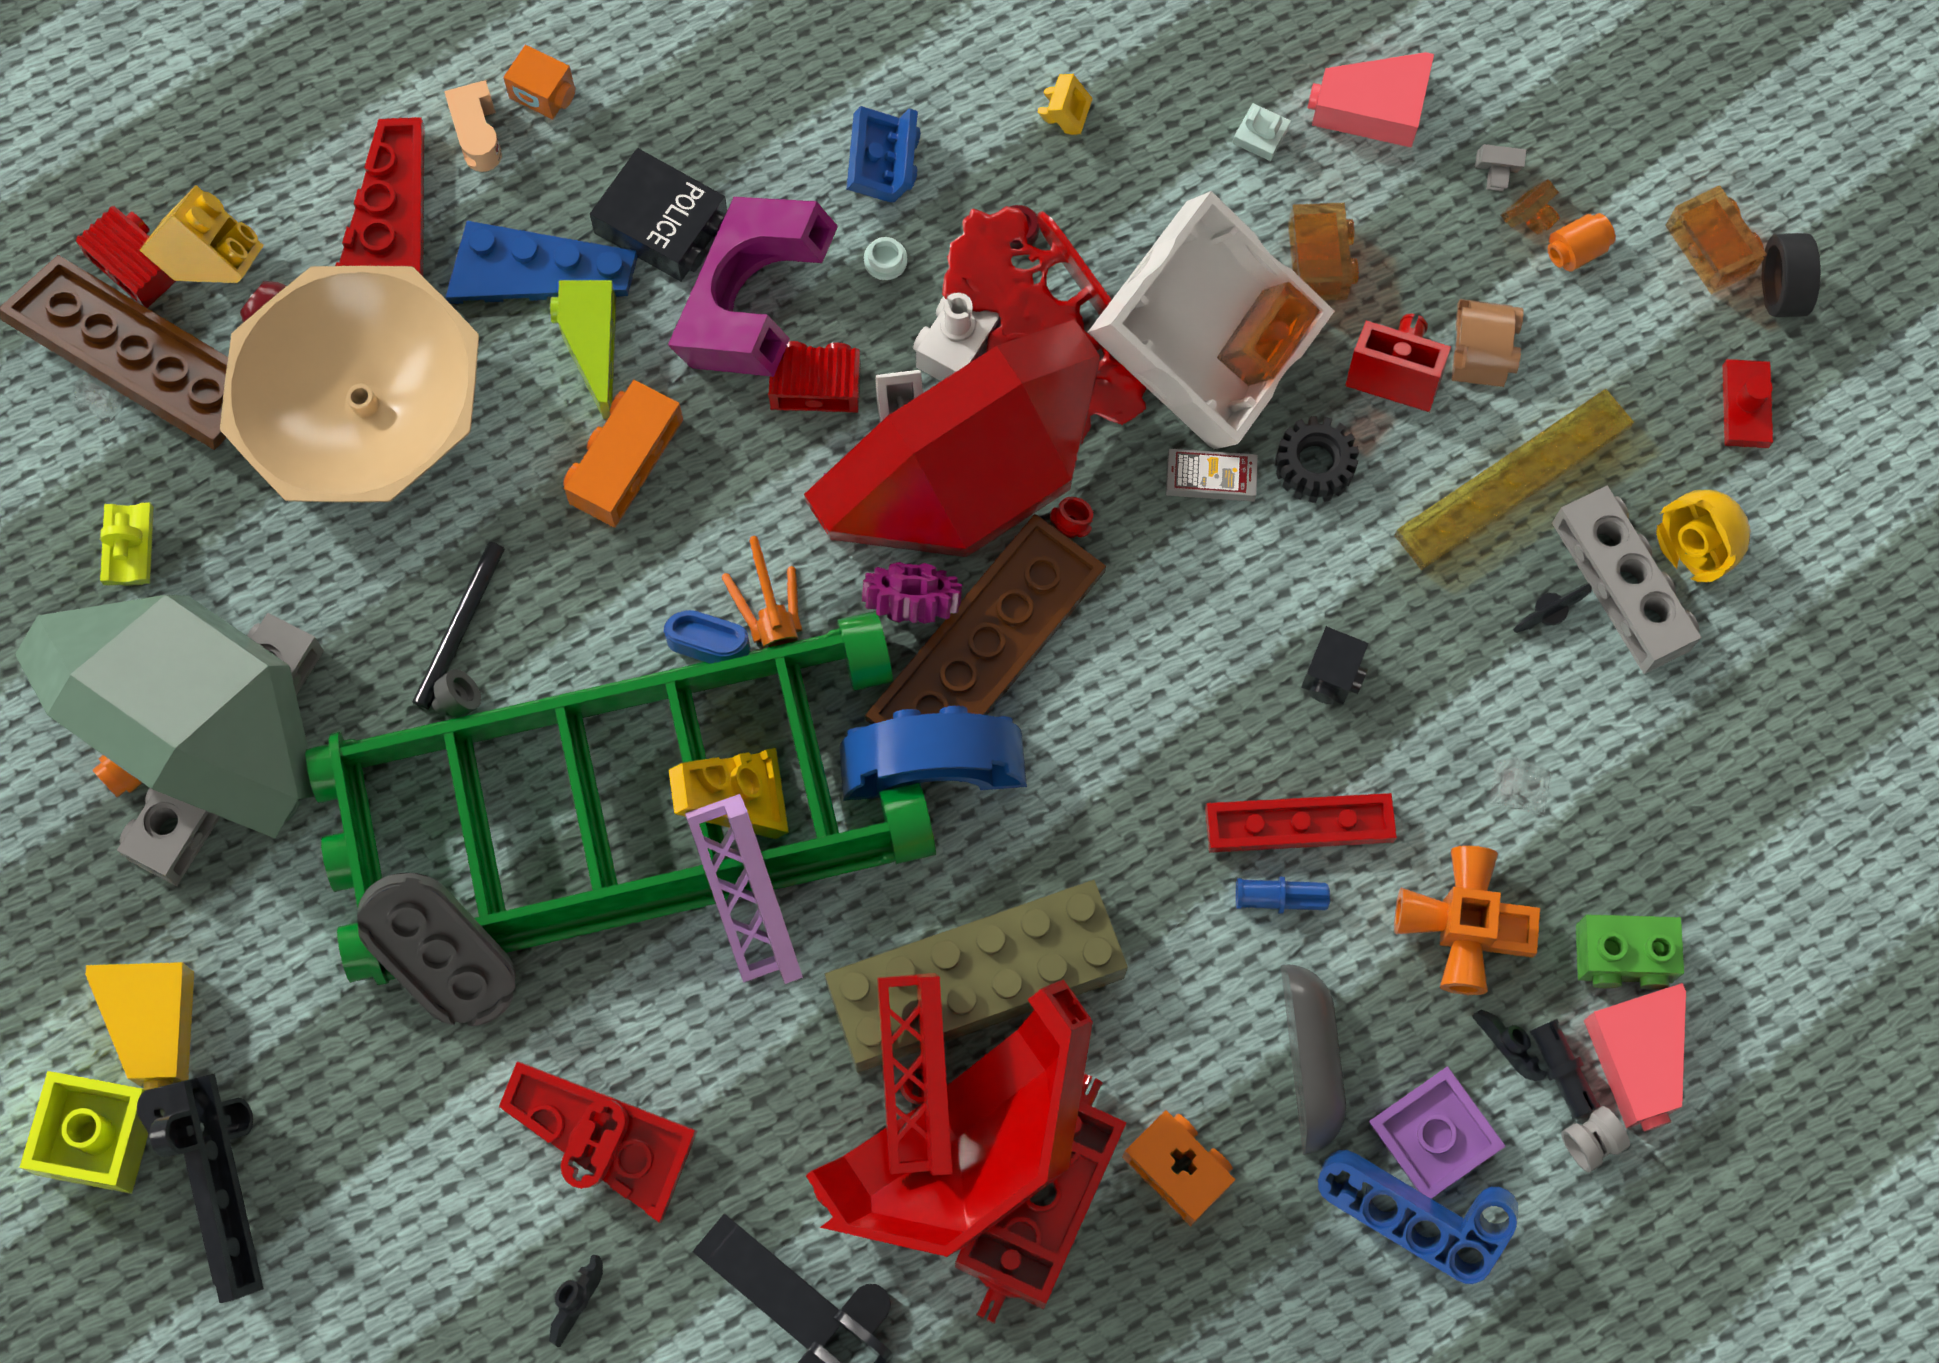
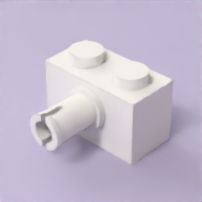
(954, 337)

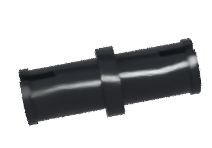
(1564, 1068)

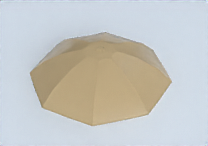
(350, 384)

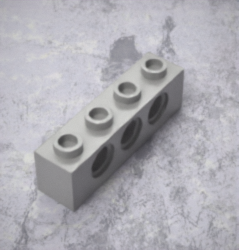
(1625, 603)

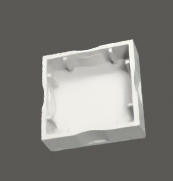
(1185, 308)

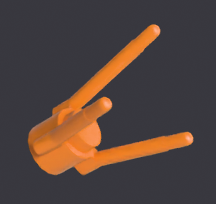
(775, 623)

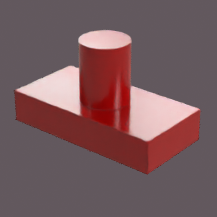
(1747, 403)

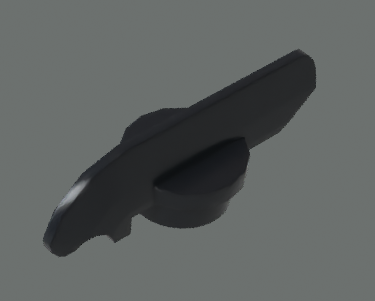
(1552, 608)
(1512, 1043)
(573, 1298)

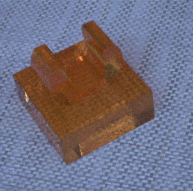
(1533, 208)

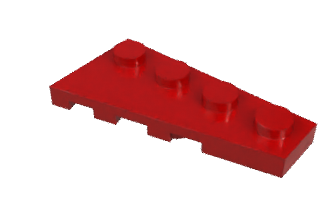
(390, 204)
(650, 1152)

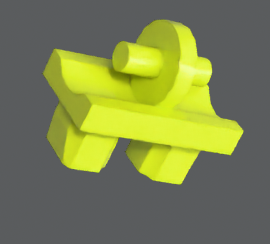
(126, 544)

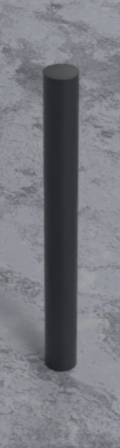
(459, 623)

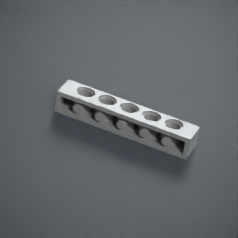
(173, 853)

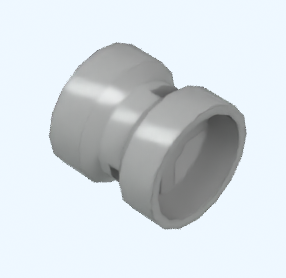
(1595, 1139)

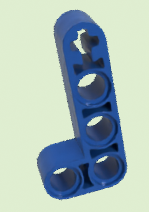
(1416, 1207)

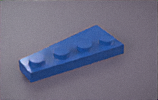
(516, 263)

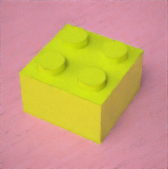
(86, 1133)

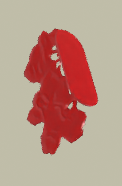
(984, 272)

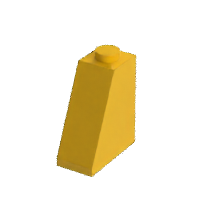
(147, 1018)

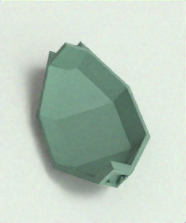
(176, 704)

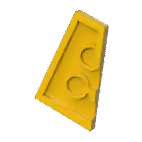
(747, 774)

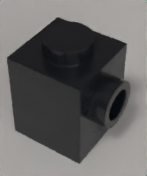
(1336, 667)

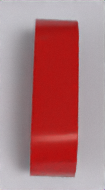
(584, 1138)

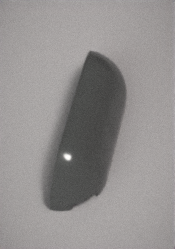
(1314, 1057)

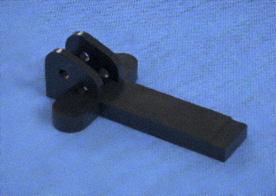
(210, 1172)
(791, 1299)

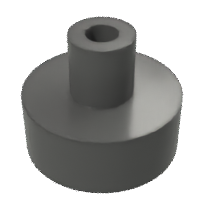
(456, 694)

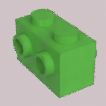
(1629, 950)

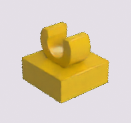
(1067, 104)

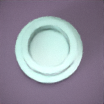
(885, 258)

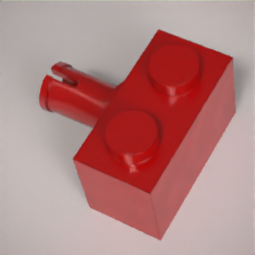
(1398, 363)

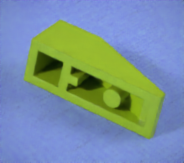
(587, 326)

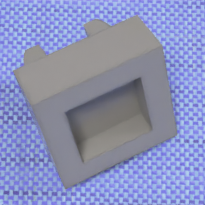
(1500, 163)

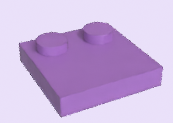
(1437, 1133)

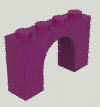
(749, 238)

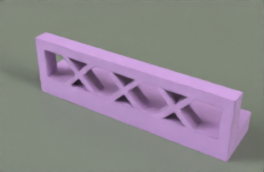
(762, 890)

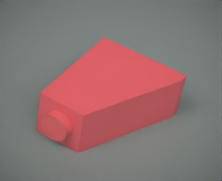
(1374, 98)
(1643, 1054)

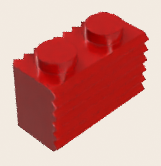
(115, 248)
(816, 379)

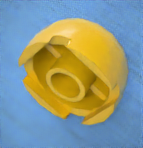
(1705, 526)

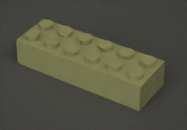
(983, 970)

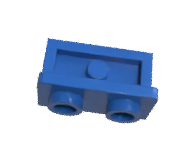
(883, 153)

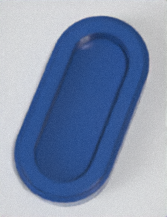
(706, 637)

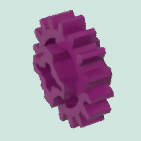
(911, 592)

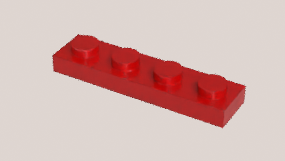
(1300, 822)

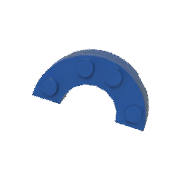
(931, 749)

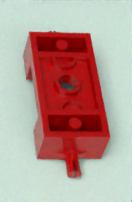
(1031, 1244)

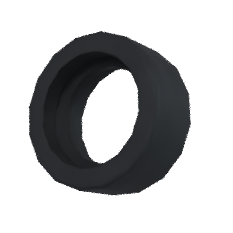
(1791, 275)

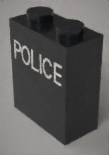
(659, 215)

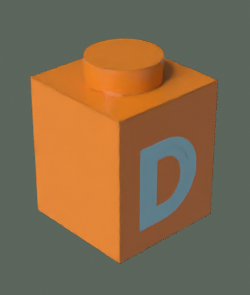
(540, 82)

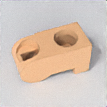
(476, 137)

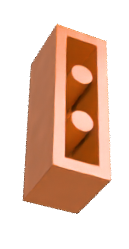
(622, 452)

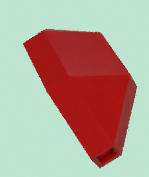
(967, 451)
(1007, 1141)

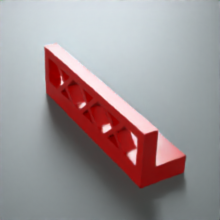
(933, 1074)

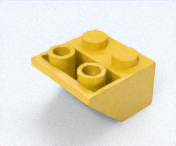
(202, 242)

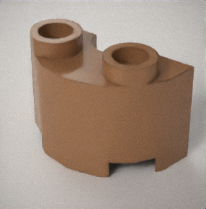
(1486, 342)

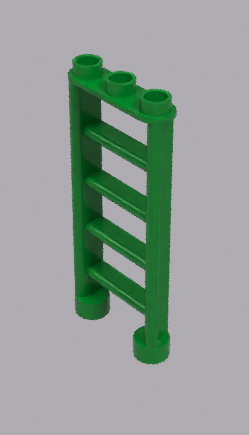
(353, 857)

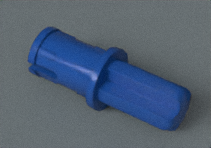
(1282, 895)

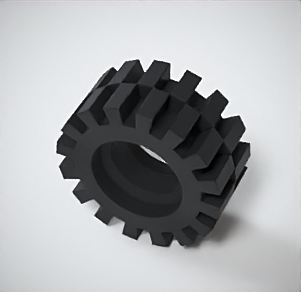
(1324, 436)

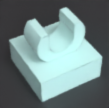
(1261, 132)

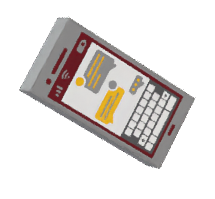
(1211, 475)

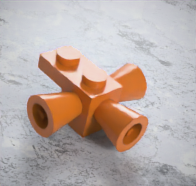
(1470, 921)

